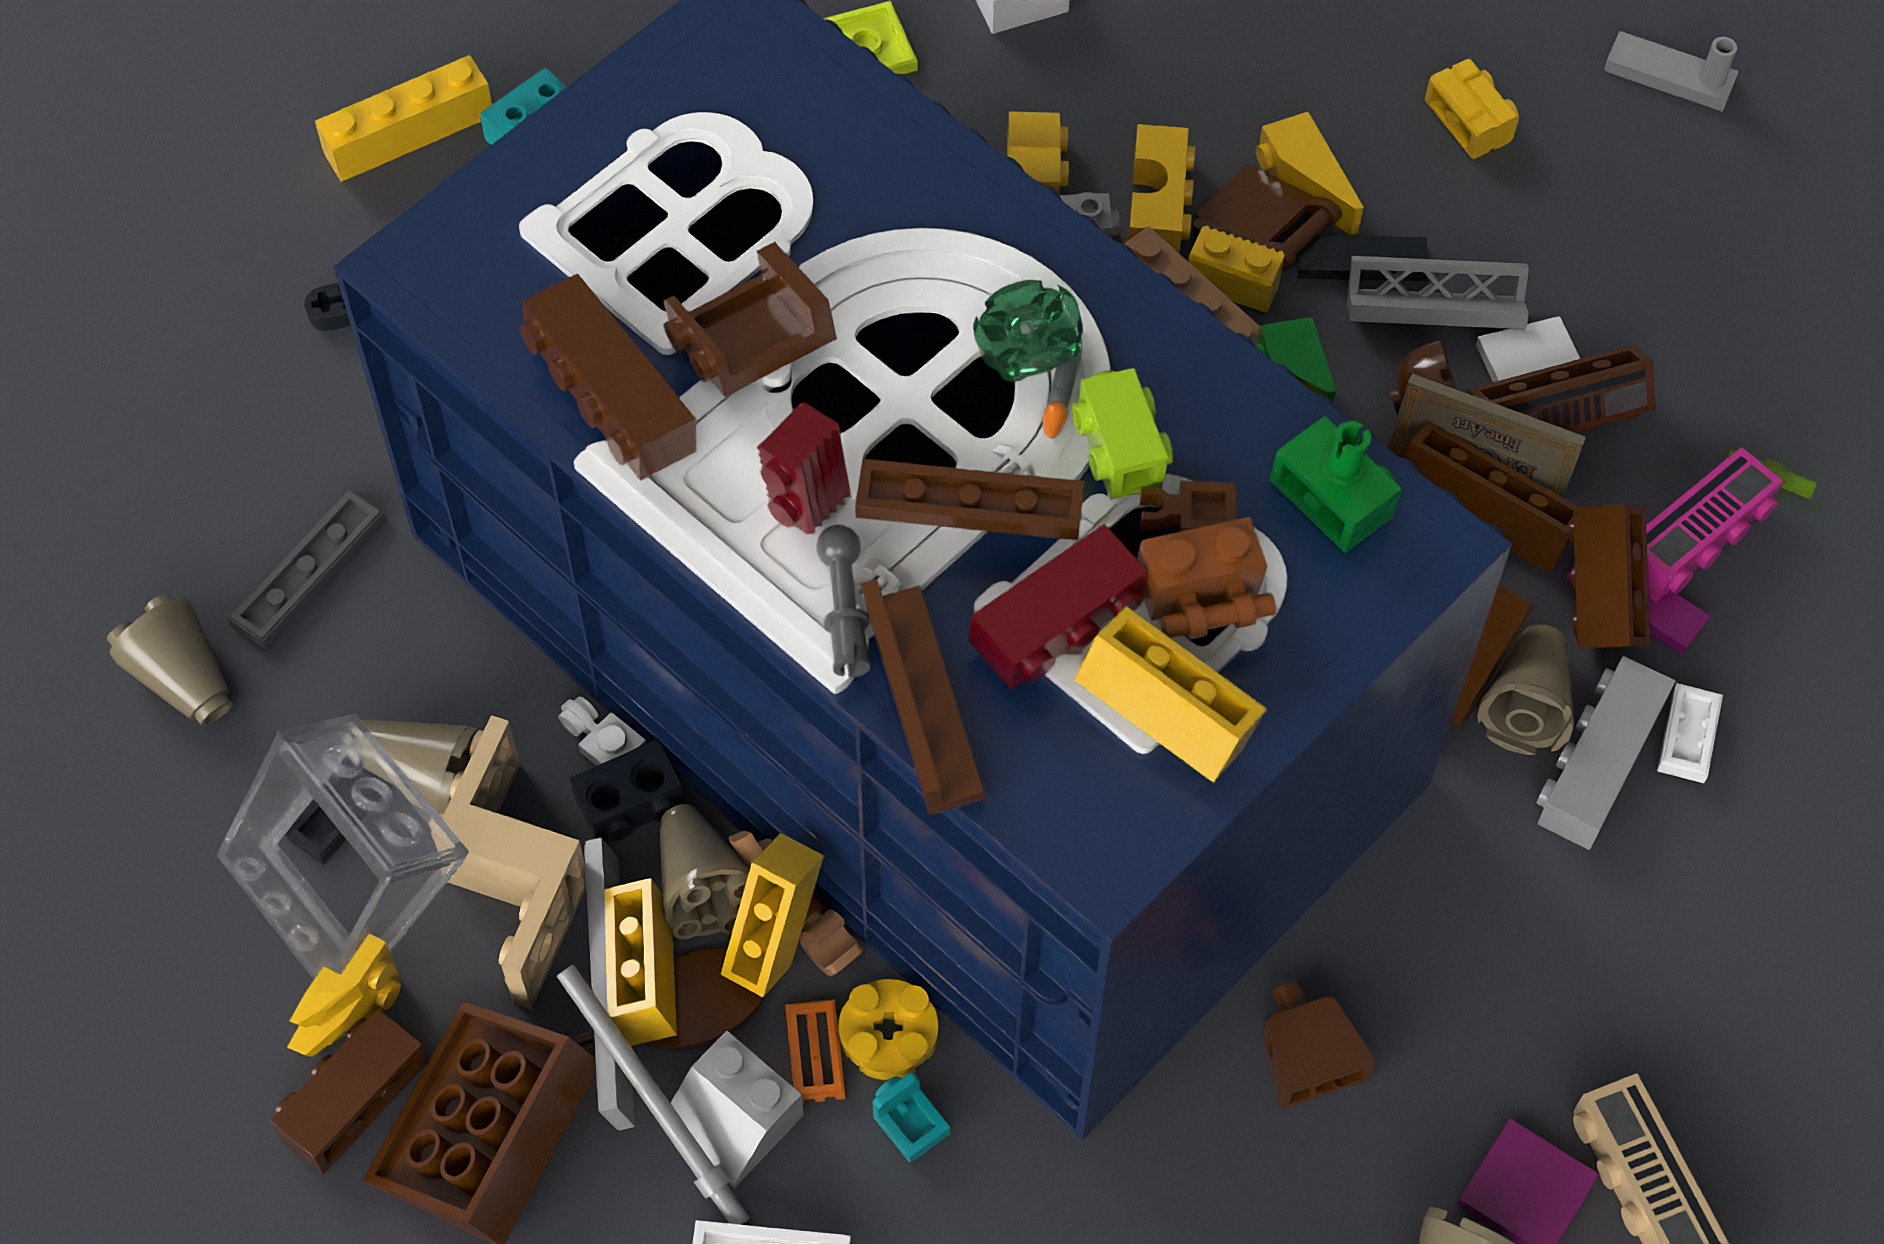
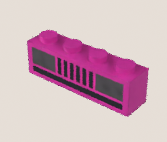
(1706, 519)

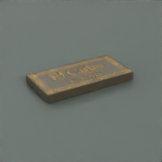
(1515, 439)

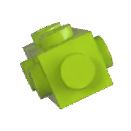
(1122, 433)

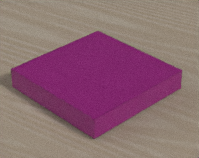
(1527, 1187)

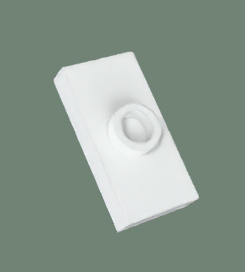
(1690, 733)

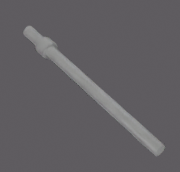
(710, 1179)

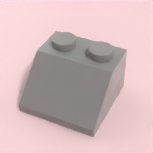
(736, 1106)

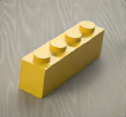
(404, 118)

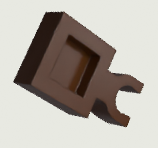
(1194, 507)

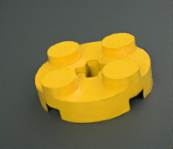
(869, 1007)

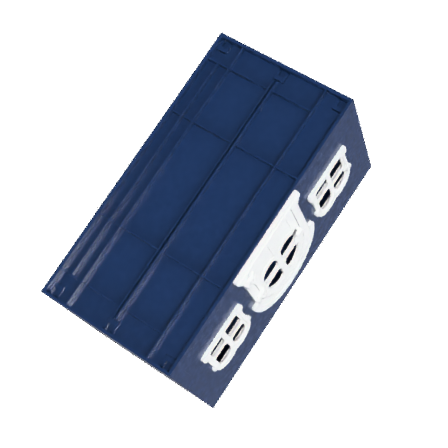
(1102, 874)

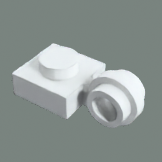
(603, 740)

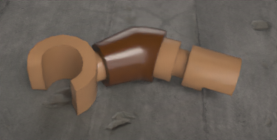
(823, 931)

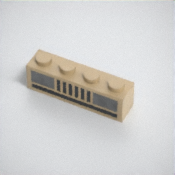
(1644, 1166)

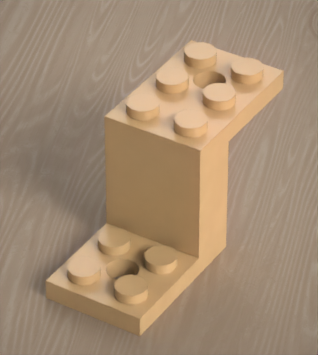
(514, 861)

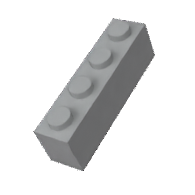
(1605, 752)

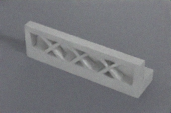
(1438, 308)

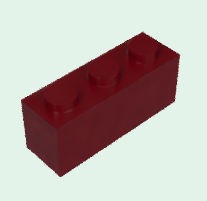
(1057, 607)

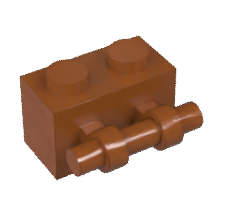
(1205, 579)

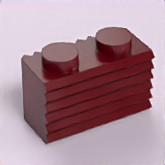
(804, 469)

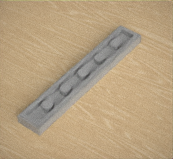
(613, 1086)

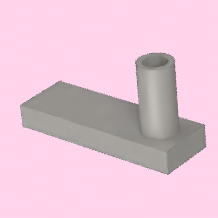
(1676, 72)

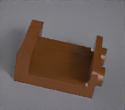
(753, 325)

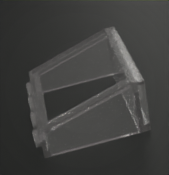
(376, 813)

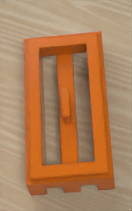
(819, 1090)

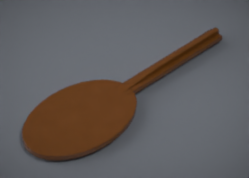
(704, 1003)

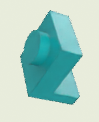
(908, 1117)

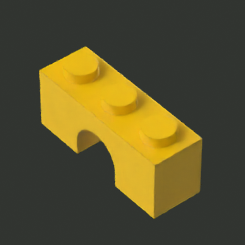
(1162, 163)

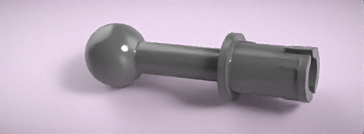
(839, 549)

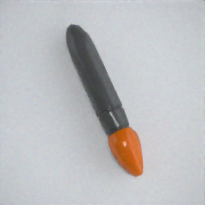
(1060, 395)

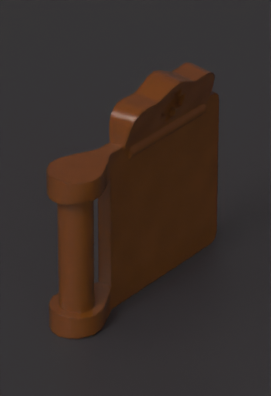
(1262, 209)

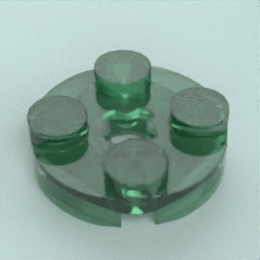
(1031, 353)

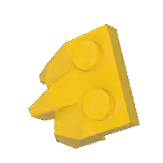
(339, 1001)

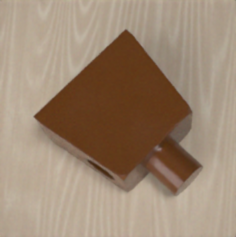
(1312, 1047)

